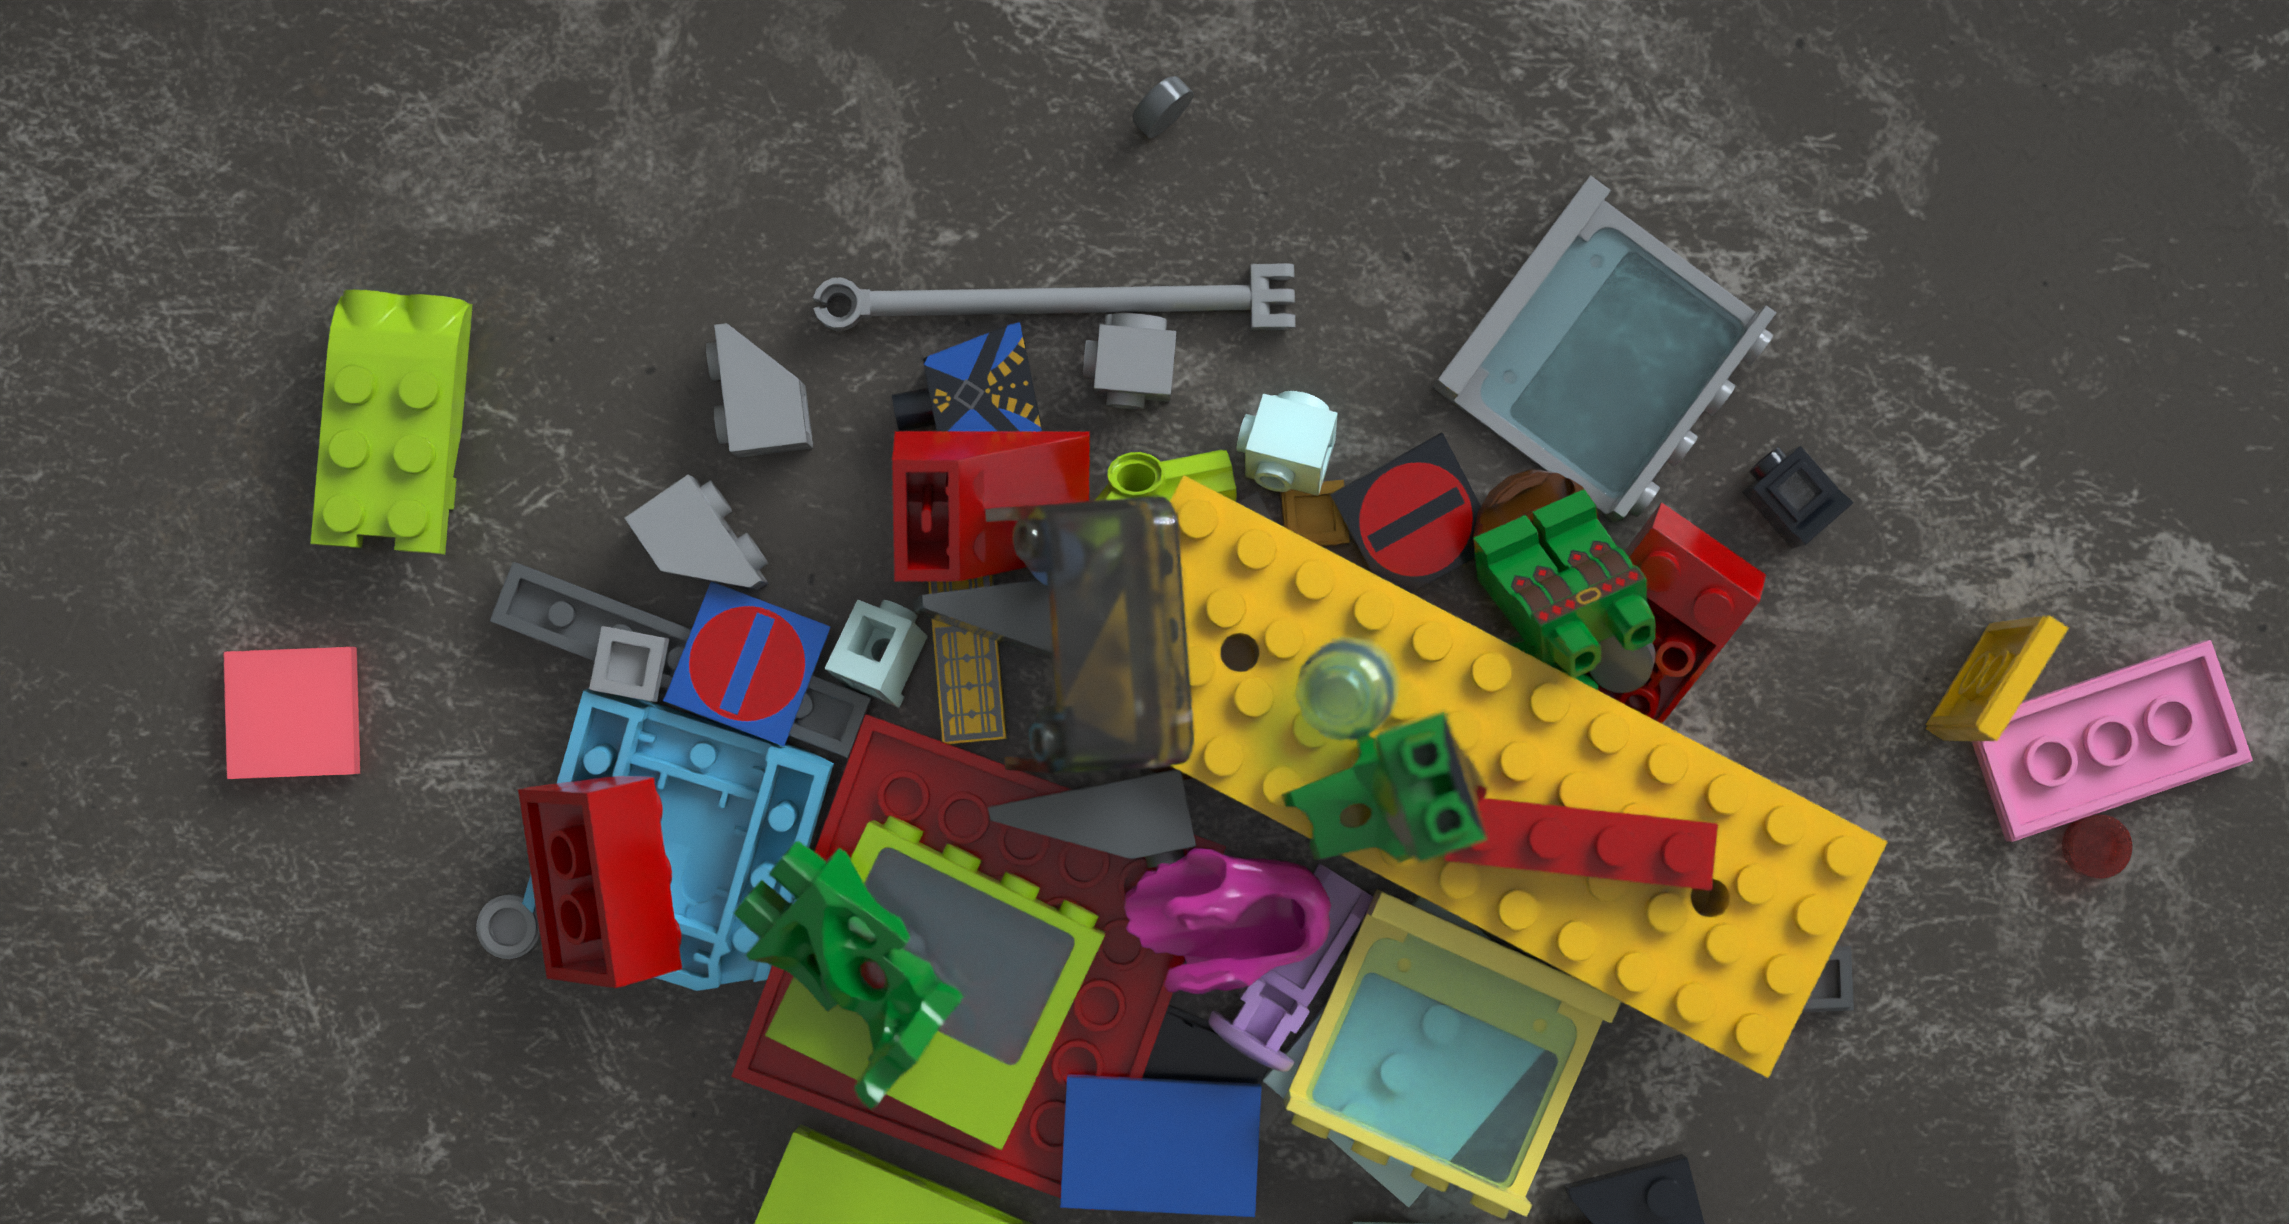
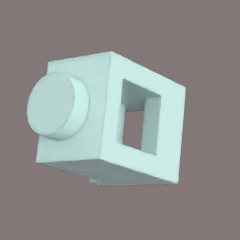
(858, 649)

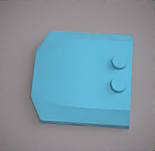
(724, 823)

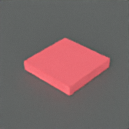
(291, 712)

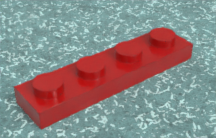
(1593, 844)

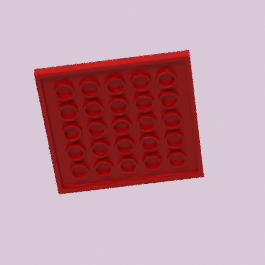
(1114, 1011)

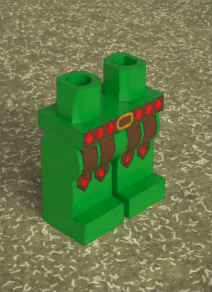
(1565, 584)

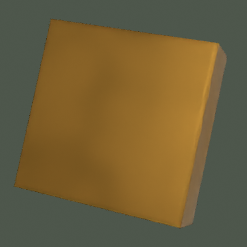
(1315, 515)

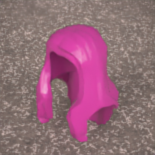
(1228, 917)

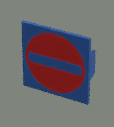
(747, 664)

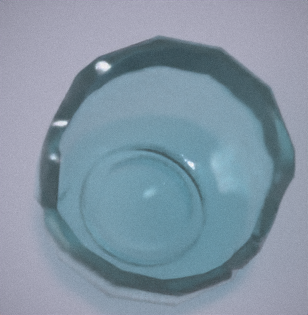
(1347, 688)

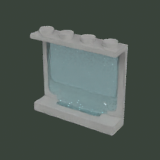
(1604, 354)

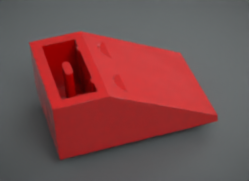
(953, 476)
(1697, 600)

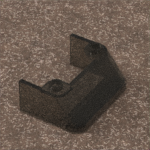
(1113, 634)

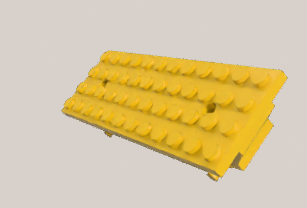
(1706, 962)

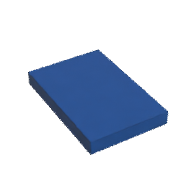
(1161, 1145)

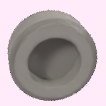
(508, 927)

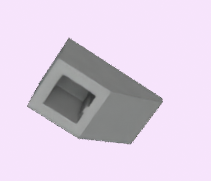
(762, 400)
(691, 538)

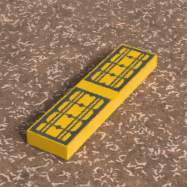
(967, 677)

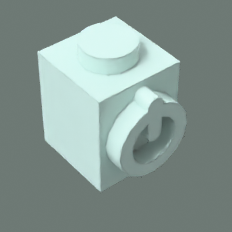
(1288, 442)

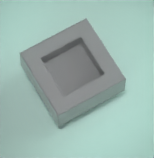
(629, 664)

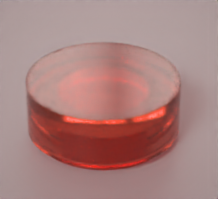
(2097, 846)

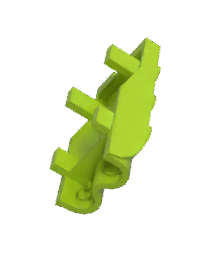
(391, 420)

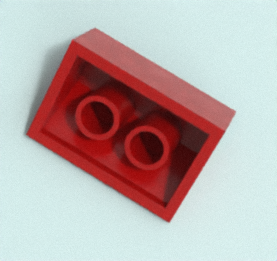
(601, 880)

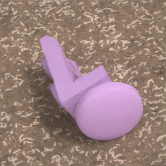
(1281, 996)

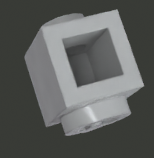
(1131, 360)

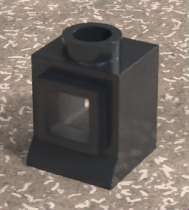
(1795, 495)

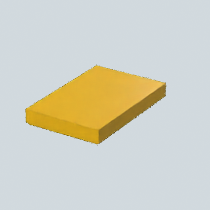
(1995, 679)

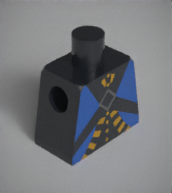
(974, 387)

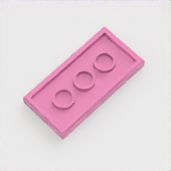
(2112, 741)

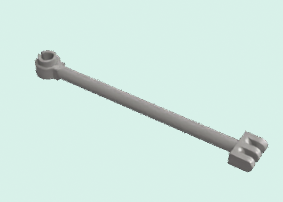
(1252, 297)

